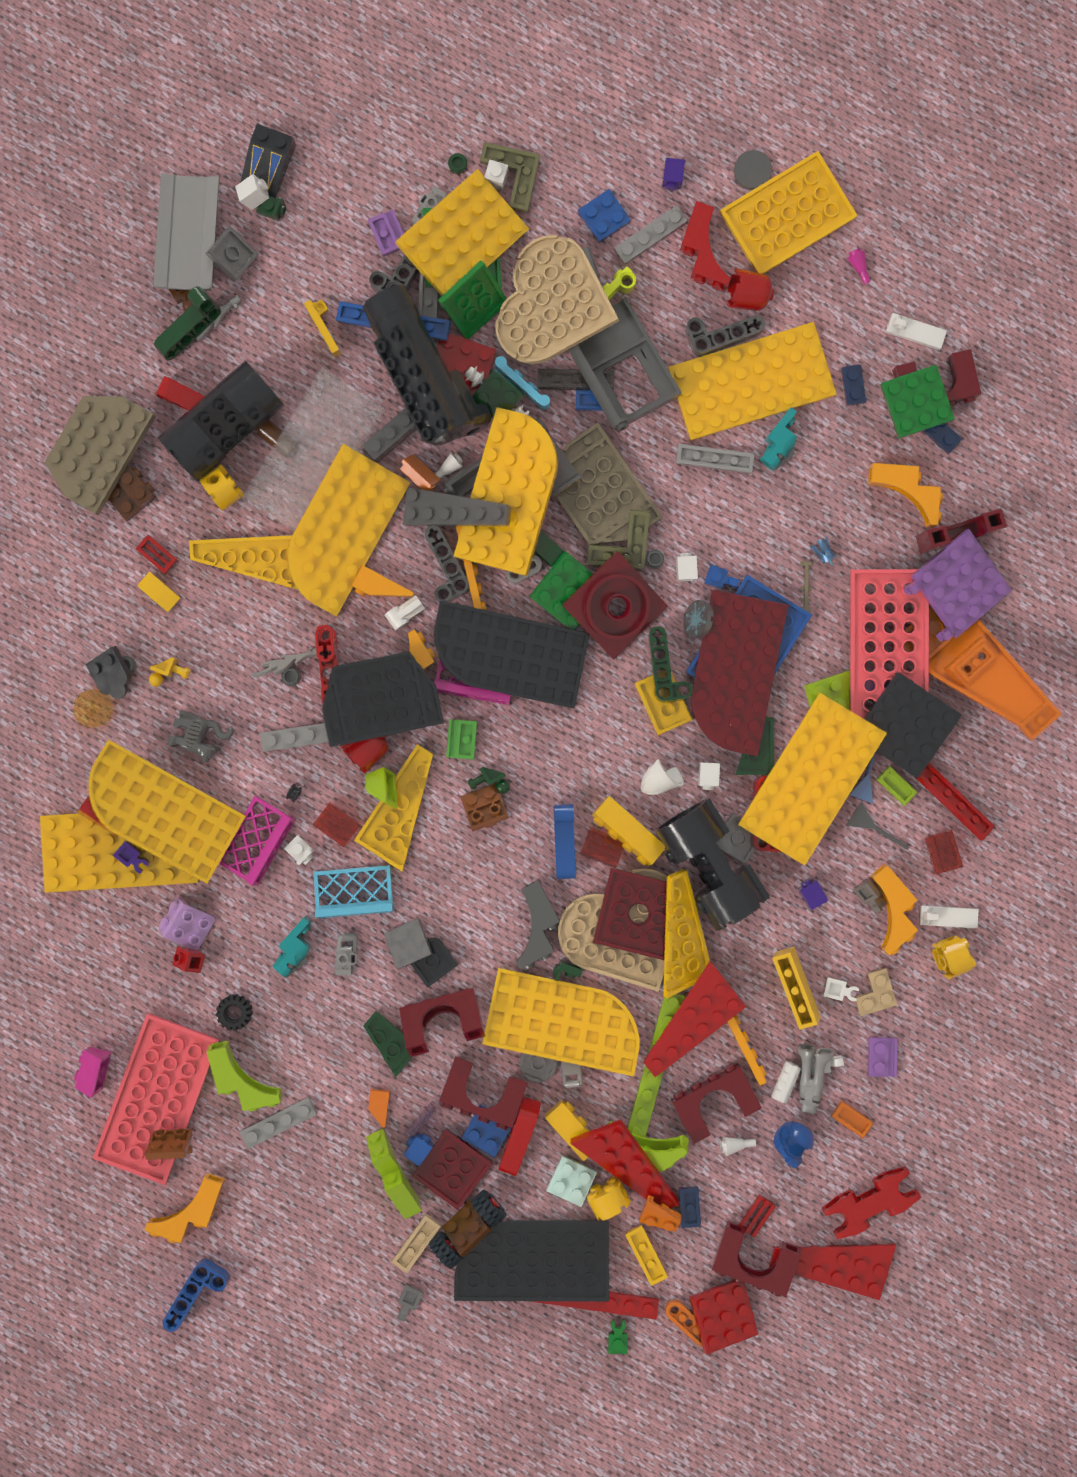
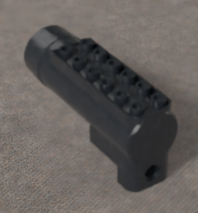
(432, 394)

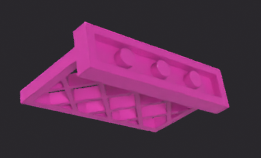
(459, 689)
(269, 850)

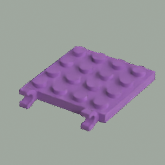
(959, 584)

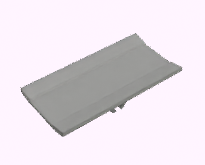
(186, 232)

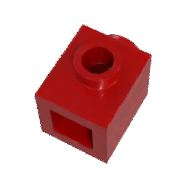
(188, 959)

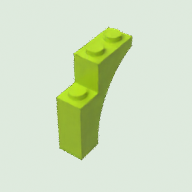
(231, 1077)
(663, 1152)
(393, 1177)

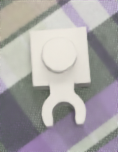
(837, 989)

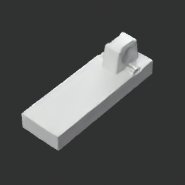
(916, 331)
(948, 916)

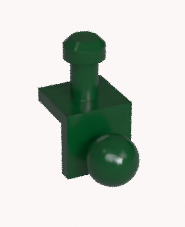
(491, 777)

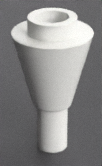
(451, 464)
(732, 1145)

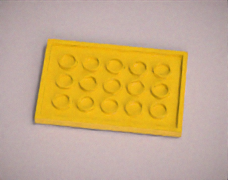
(788, 213)
(461, 231)

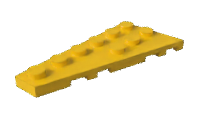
(390, 829)

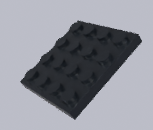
(913, 723)

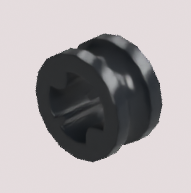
(293, 793)

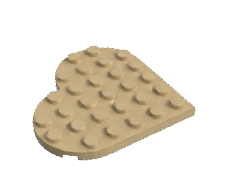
(554, 302)
(576, 940)

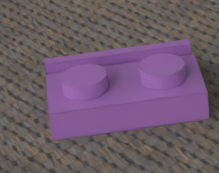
(386, 231)
(882, 1056)

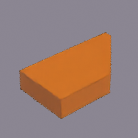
(379, 1105)

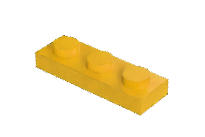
(646, 1254)

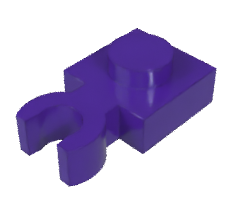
(129, 854)

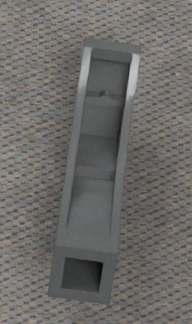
(542, 917)

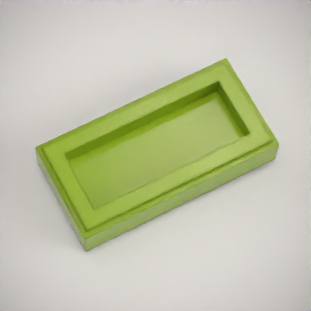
(896, 785)

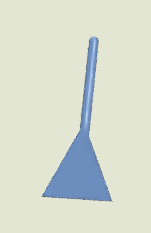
(863, 788)

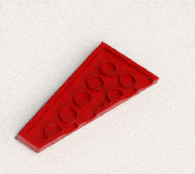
(700, 1014)
(622, 1156)
(847, 1267)

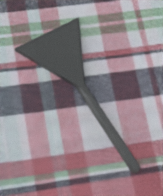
(862, 819)

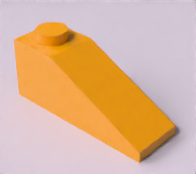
(376, 585)

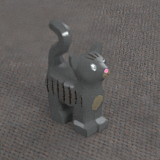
(195, 734)

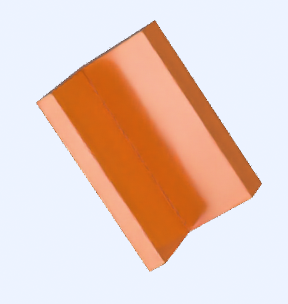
(419, 473)

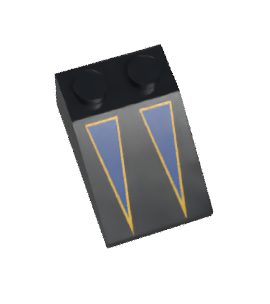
(268, 157)

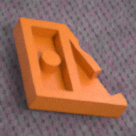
(659, 1215)

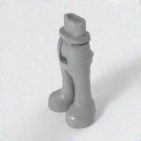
(812, 1088)

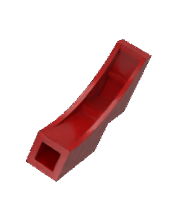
(697, 243)

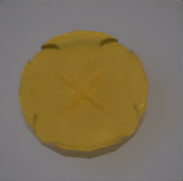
(92, 708)

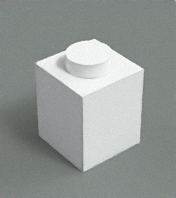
(497, 174)
(252, 191)
(686, 567)
(708, 775)

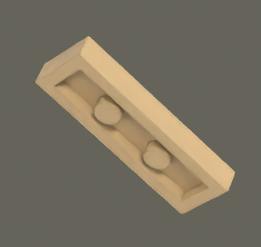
(416, 1243)

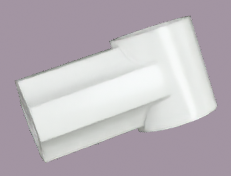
(400, 615)

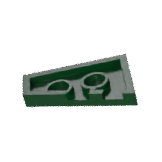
(764, 761)
(389, 1041)

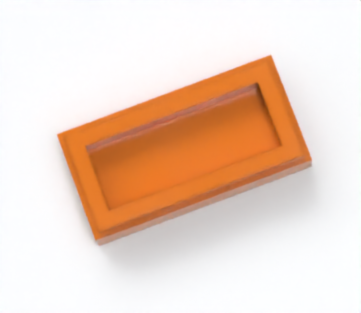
(852, 1119)

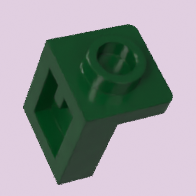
(272, 208)
(569, 969)

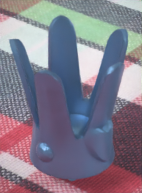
(826, 554)

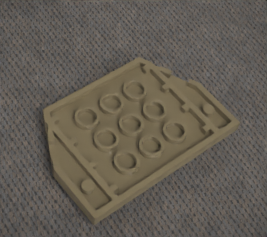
(97, 448)
(605, 492)

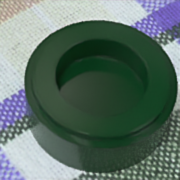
(457, 163)

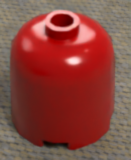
(749, 290)
(366, 752)

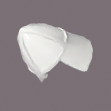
(658, 781)

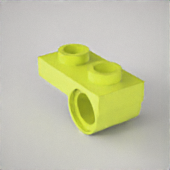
(616, 285)

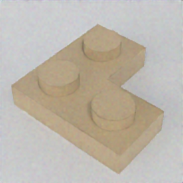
(881, 995)

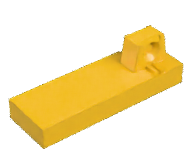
(316, 311)

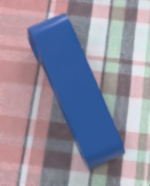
(564, 841)
(189, 1295)

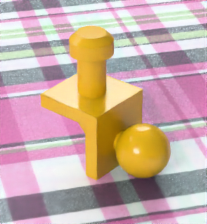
(167, 668)

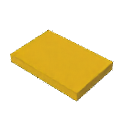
(662, 715)

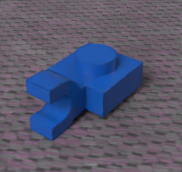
(718, 577)

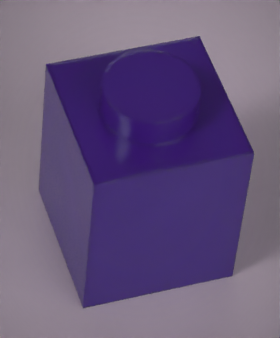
(673, 173)
(812, 893)

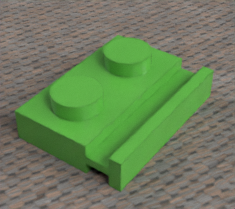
(461, 739)

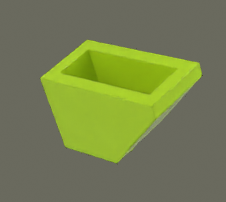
(382, 785)

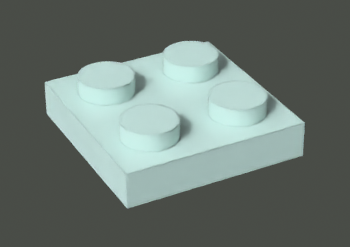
(571, 1180)

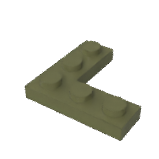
(523, 163)
(636, 543)

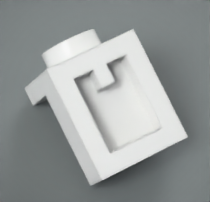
(299, 850)

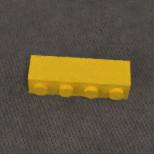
(628, 831)
(796, 988)

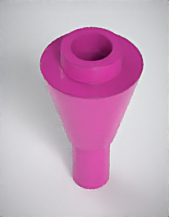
(858, 261)

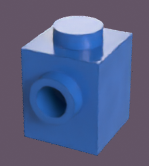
(418, 1148)

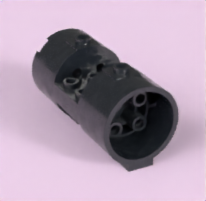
(220, 421)
(729, 892)

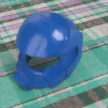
(792, 1141)

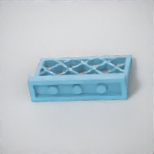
(352, 909)

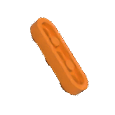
(679, 1318)

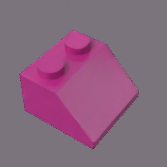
(92, 1071)

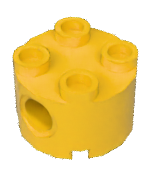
(221, 487)
(953, 956)
(608, 1198)

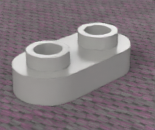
(520, 578)

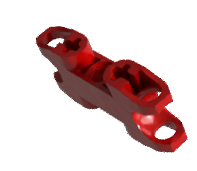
(322, 648)
(880, 1198)

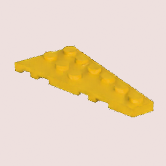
(252, 556)
(684, 939)

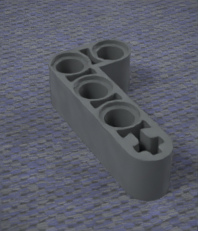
(404, 266)
(725, 332)
(444, 562)

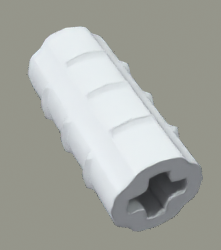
(786, 1082)

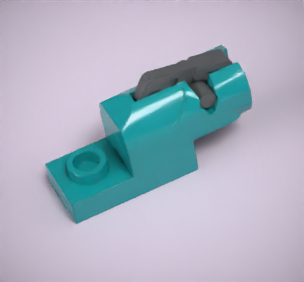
(781, 442)
(294, 950)

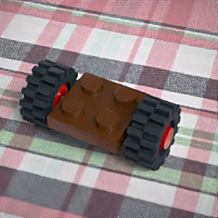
(467, 1229)

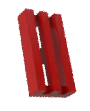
(169, 565)
(763, 1219)

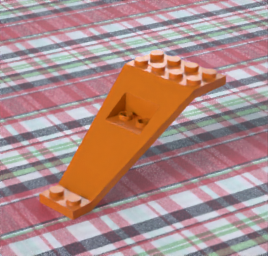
(991, 682)

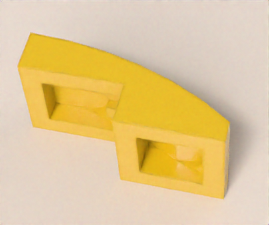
(158, 591)

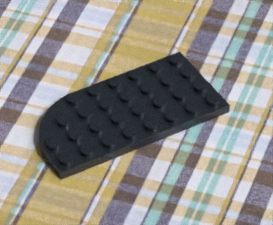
(510, 654)

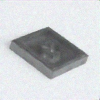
(231, 253)
(737, 840)
(408, 943)

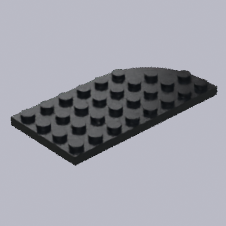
(537, 1262)

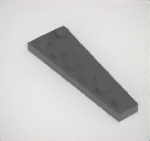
(442, 509)

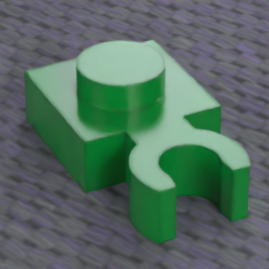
(618, 1340)

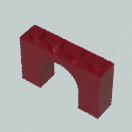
(964, 377)
(979, 526)
(418, 1015)
(455, 1096)
(688, 1102)
(773, 1279)

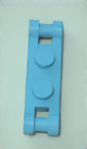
(528, 389)

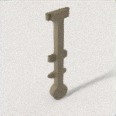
(806, 586)

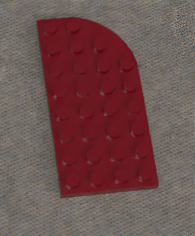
(737, 670)

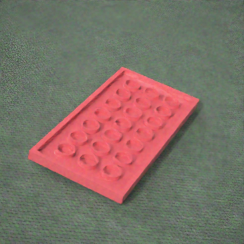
(155, 1095)

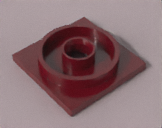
(591, 605)
(614, 923)

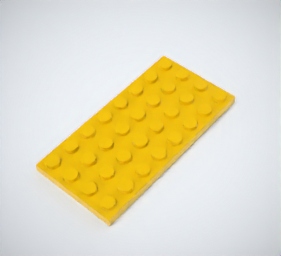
(752, 381)
(812, 778)
(81, 858)

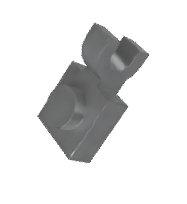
(869, 894)
(409, 1300)

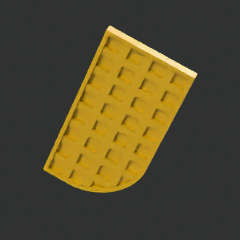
(518, 472)
(342, 527)
(160, 812)
(561, 1023)

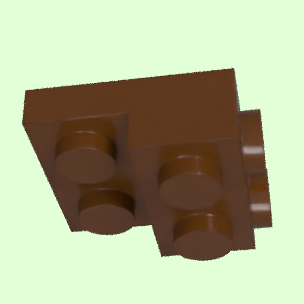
(131, 493)

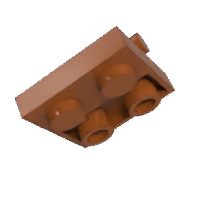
(484, 807)
(169, 1144)

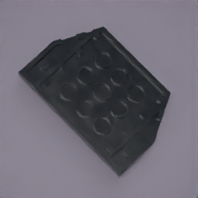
(379, 699)

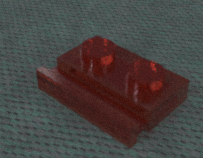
(336, 824)
(602, 848)
(943, 852)

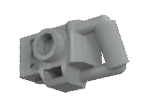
(431, 201)
(345, 954)
(571, 1069)

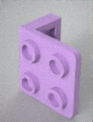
(186, 924)

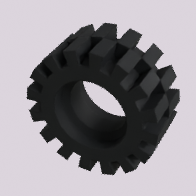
(225, 1020)

